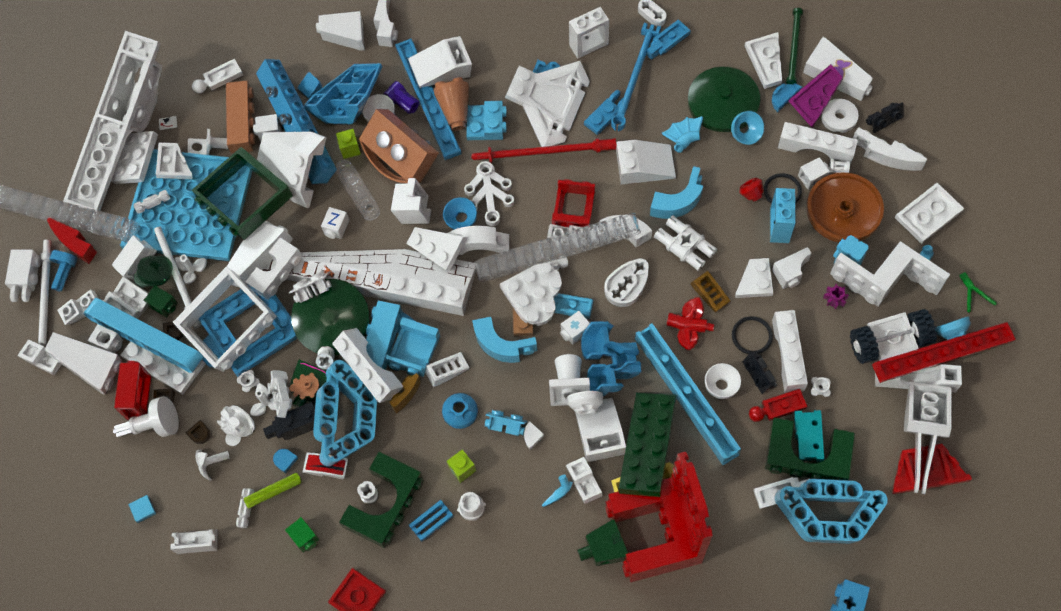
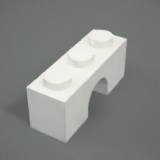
(267, 282)

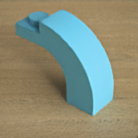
(678, 204)
(499, 348)

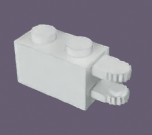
(22, 273)

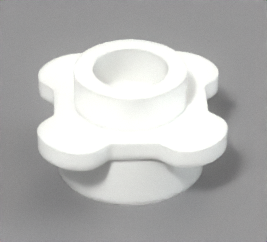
(248, 375)
(824, 382)

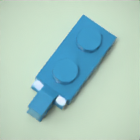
(668, 39)

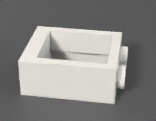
(593, 40)

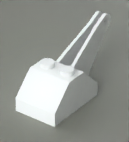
(927, 414)

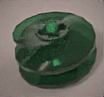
(154, 270)

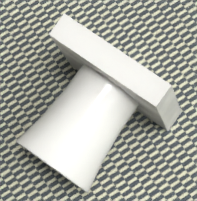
(568, 381)

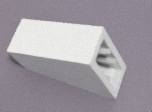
(342, 29)

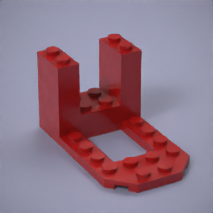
(685, 537)

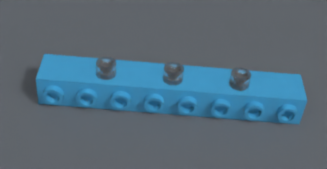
(293, 114)

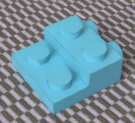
(486, 121)

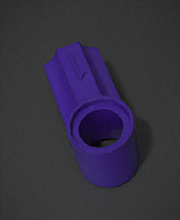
(402, 98)

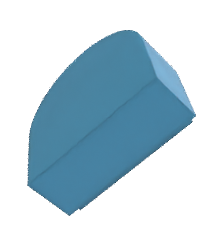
(284, 459)

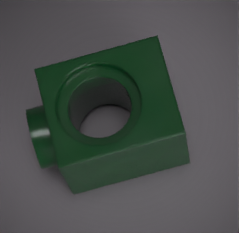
(160, 301)

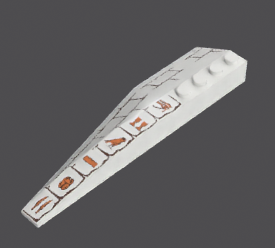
(393, 276)

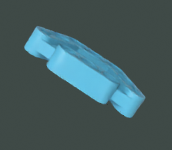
(334, 384)
(799, 494)

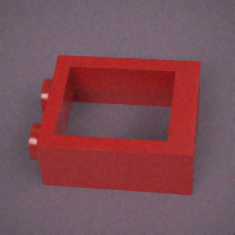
(132, 390)

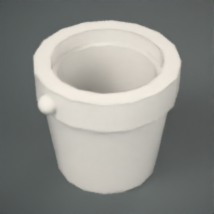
(471, 506)

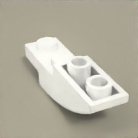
(893, 155)

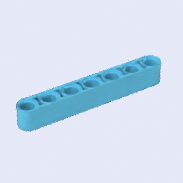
(143, 335)

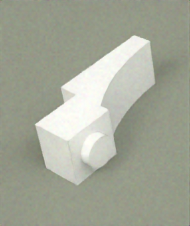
(386, 29)

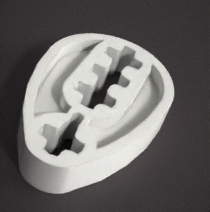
(633, 290)

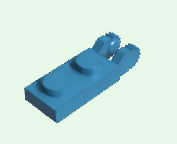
(603, 114)

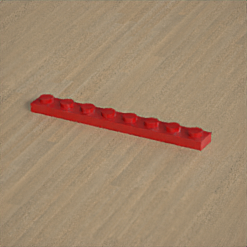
(943, 352)

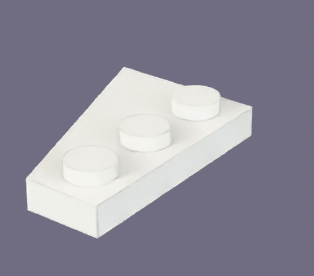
(766, 59)
(437, 246)

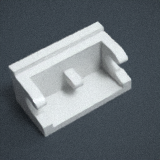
(132, 253)
(195, 541)

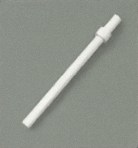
(175, 272)
(44, 292)

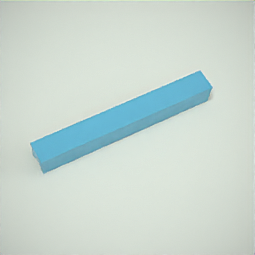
(688, 394)

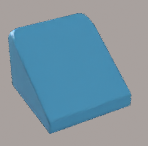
(309, 85)

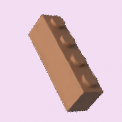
(239, 116)

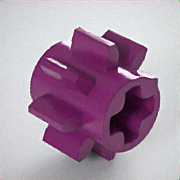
(837, 300)

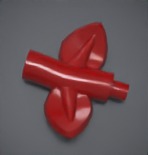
(690, 323)

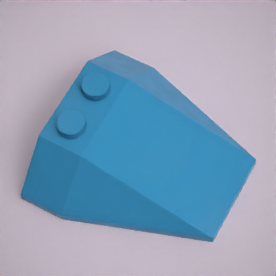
(344, 96)

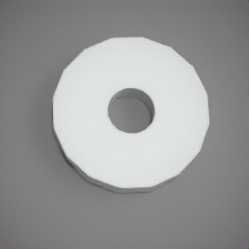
(840, 106)

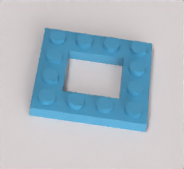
(216, 317)

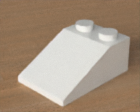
(644, 161)

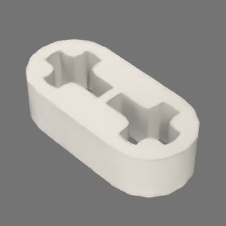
(649, 14)

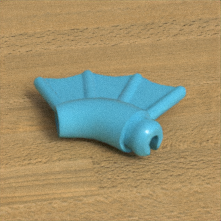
(684, 132)

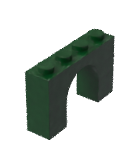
(782, 459)
(380, 528)

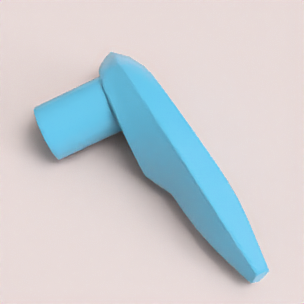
(560, 492)

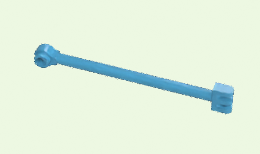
(648, 33)

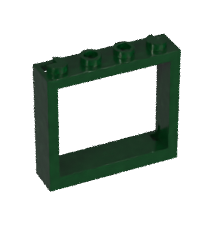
(223, 173)

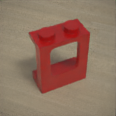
(568, 186)

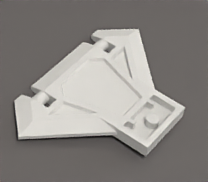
(549, 99)

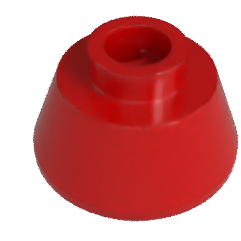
(752, 189)

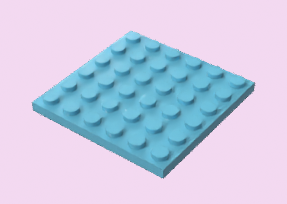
(183, 221)

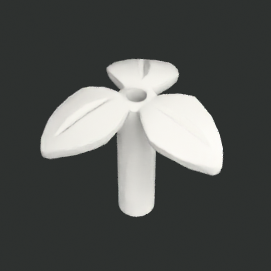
(184, 264)
(263, 395)
(202, 461)

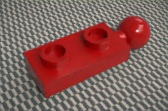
(779, 406)

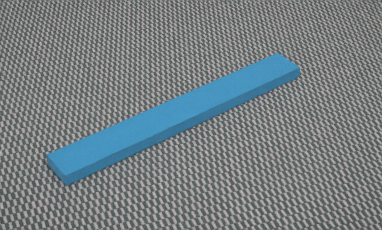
(430, 106)

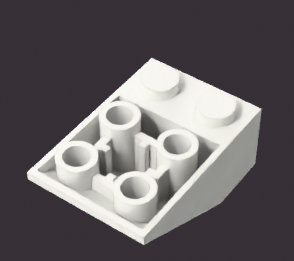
(441, 62)
(601, 432)

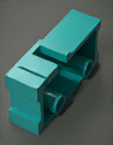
(809, 435)

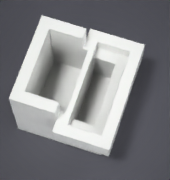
(410, 203)

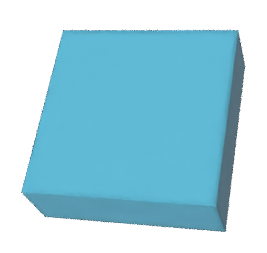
(142, 509)

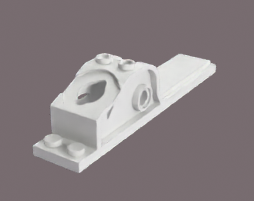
(107, 130)

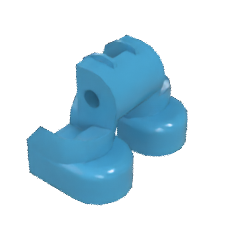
(624, 364)

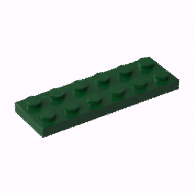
(647, 445)

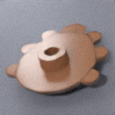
(305, 386)

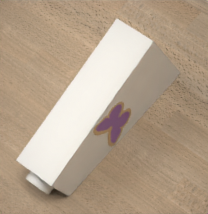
(855, 79)

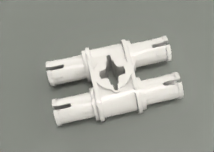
(685, 251)

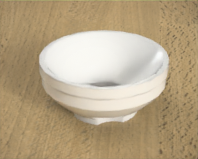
(375, 102)
(722, 372)
(585, 401)

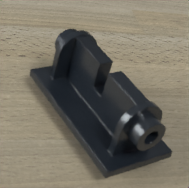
(889, 115)
(763, 379)

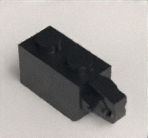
(297, 422)

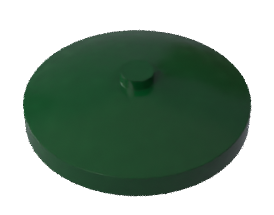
(721, 95)
(325, 316)

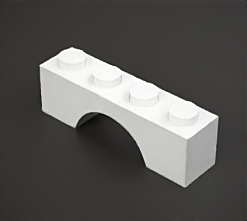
(835, 146)
(791, 353)
(940, 375)
(380, 382)

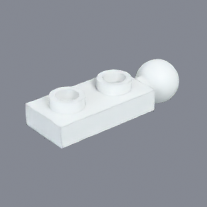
(218, 76)

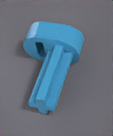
(66, 262)

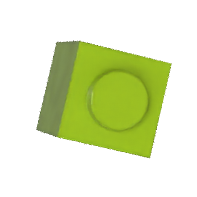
(348, 143)
(461, 466)

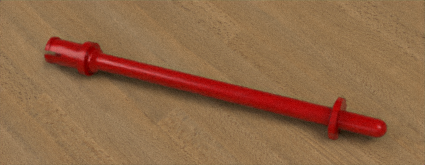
(597, 145)

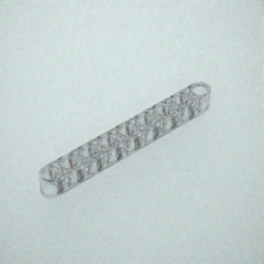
(68, 214)
(557, 247)

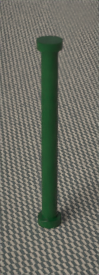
(797, 13)

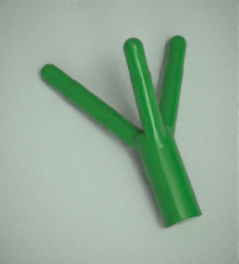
(970, 287)

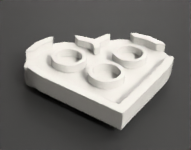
(533, 293)

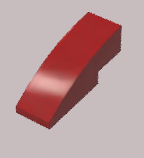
(73, 240)

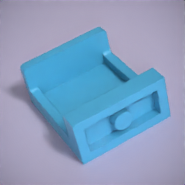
(413, 347)

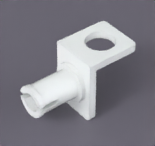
(207, 144)

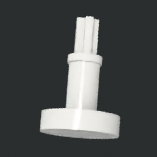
(161, 417)

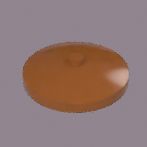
(845, 207)

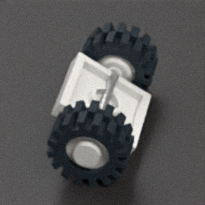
(893, 336)

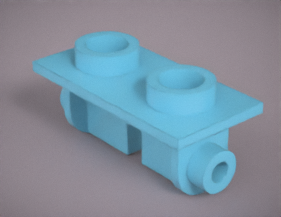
(513, 423)

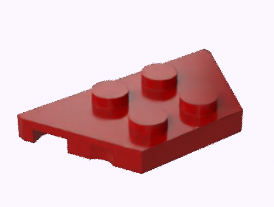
(943, 470)

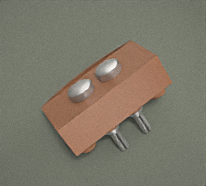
(397, 147)

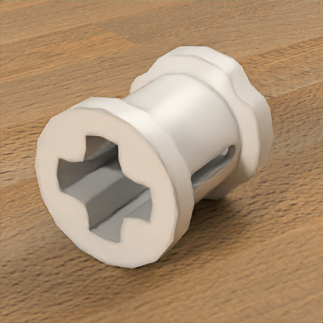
(838, 167)
(323, 353)
(364, 487)

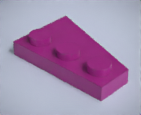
(816, 95)

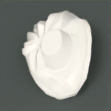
(236, 421)

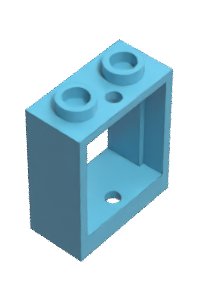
(783, 214)

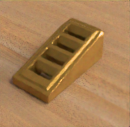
(715, 288)

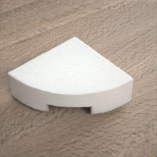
(532, 435)

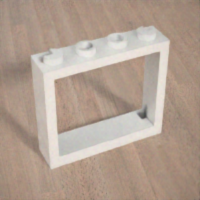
(203, 303)

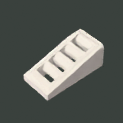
(449, 374)

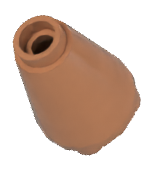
(453, 101)

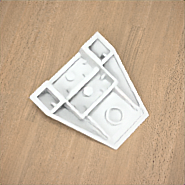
(290, 159)

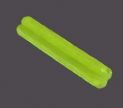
(272, 490)

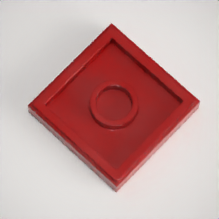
(356, 593)

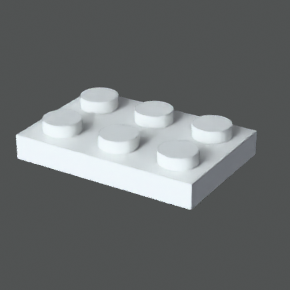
(135, 158)
(929, 213)

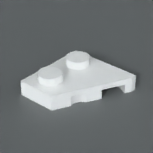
(171, 162)
(756, 280)

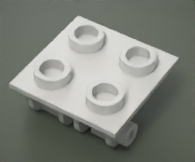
(317, 279)

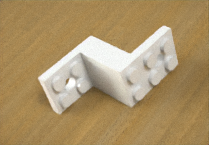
(878, 285)

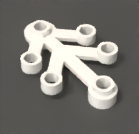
(489, 190)

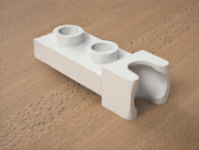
(280, 392)

